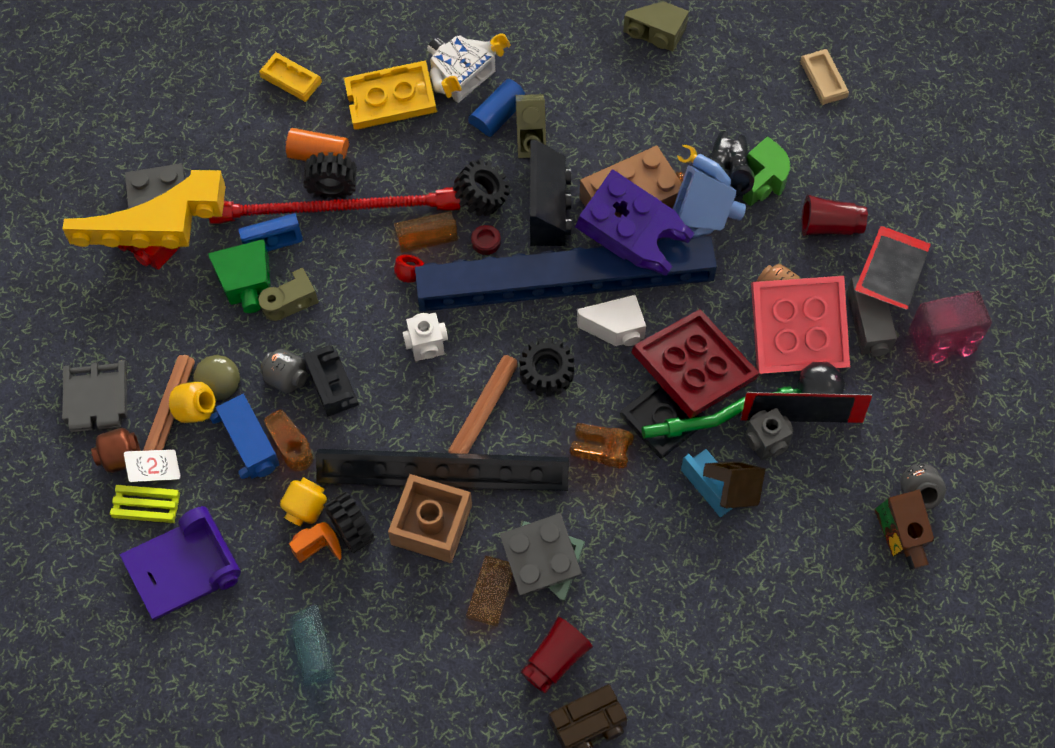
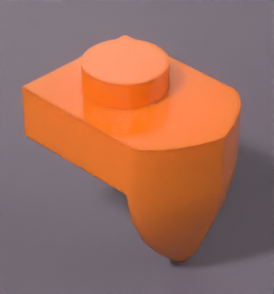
(312, 540)

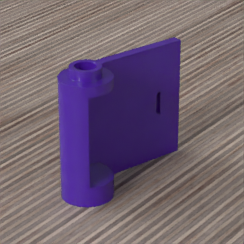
(183, 563)

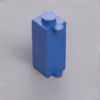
(247, 437)

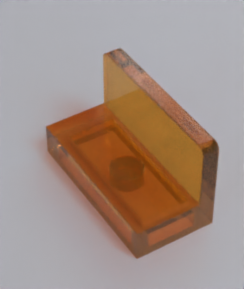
(426, 231)

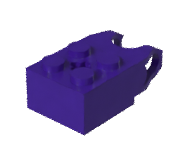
(638, 229)

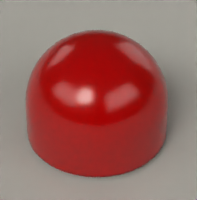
(404, 271)

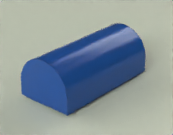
(496, 108)
(275, 232)

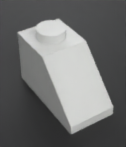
(614, 321)

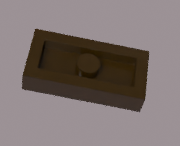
(741, 482)

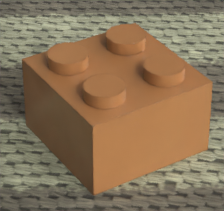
(430, 518)

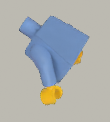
(706, 196)

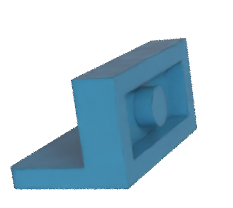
(709, 488)

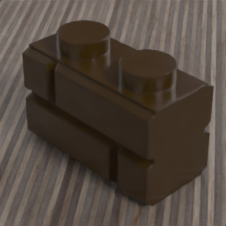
(589, 719)

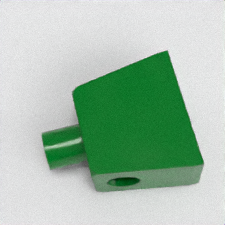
(243, 273)

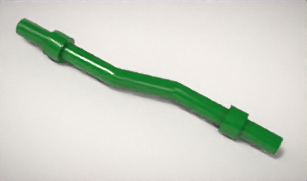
(674, 426)

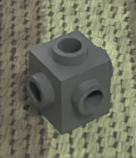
(769, 433)

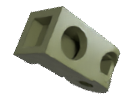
(288, 298)

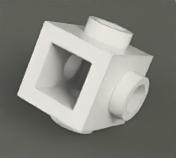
(425, 336)

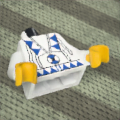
(463, 64)

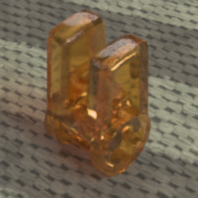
(288, 440)
(609, 440)

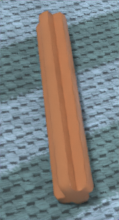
(484, 405)
(164, 419)

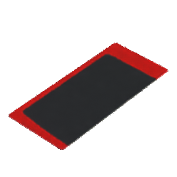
(893, 267)
(809, 407)

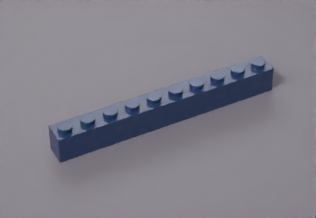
(557, 275)

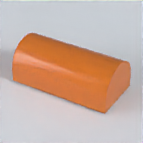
(304, 143)

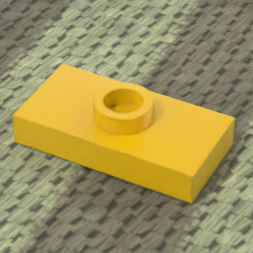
(290, 77)

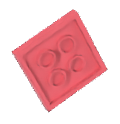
(800, 323)

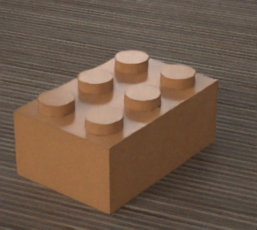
(646, 170)

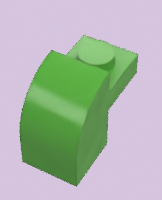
(770, 170)

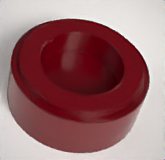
(485, 239)

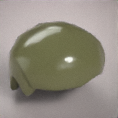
(219, 374)

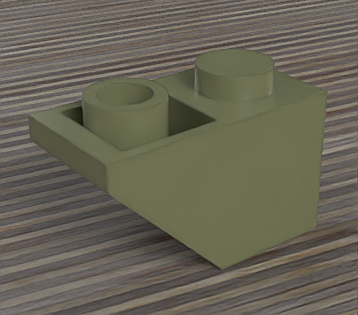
(658, 24)
(529, 122)

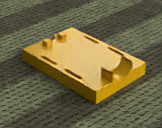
(390, 95)

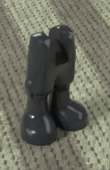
(733, 157)

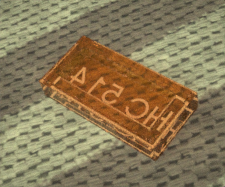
(490, 591)

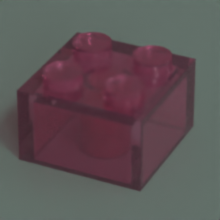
(949, 327)

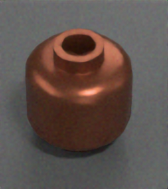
(111, 449)

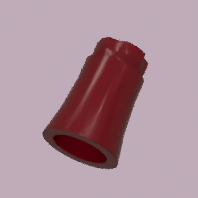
(832, 217)
(555, 655)

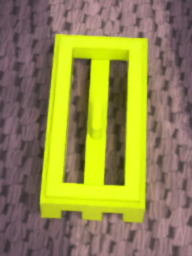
(118, 500)

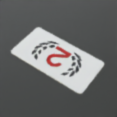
(151, 465)

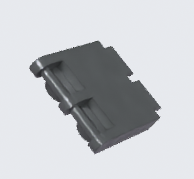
(94, 396)

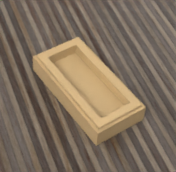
(824, 76)

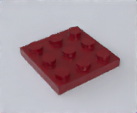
(695, 363)

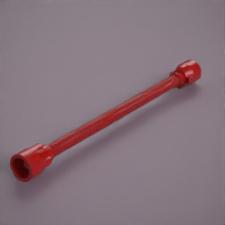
(442, 199)

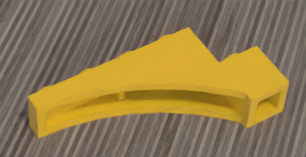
(158, 222)

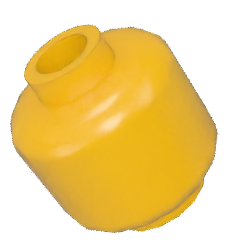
(192, 402)
(303, 502)

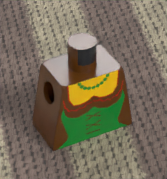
(906, 527)

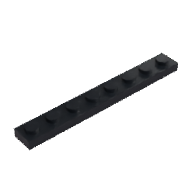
(445, 468)

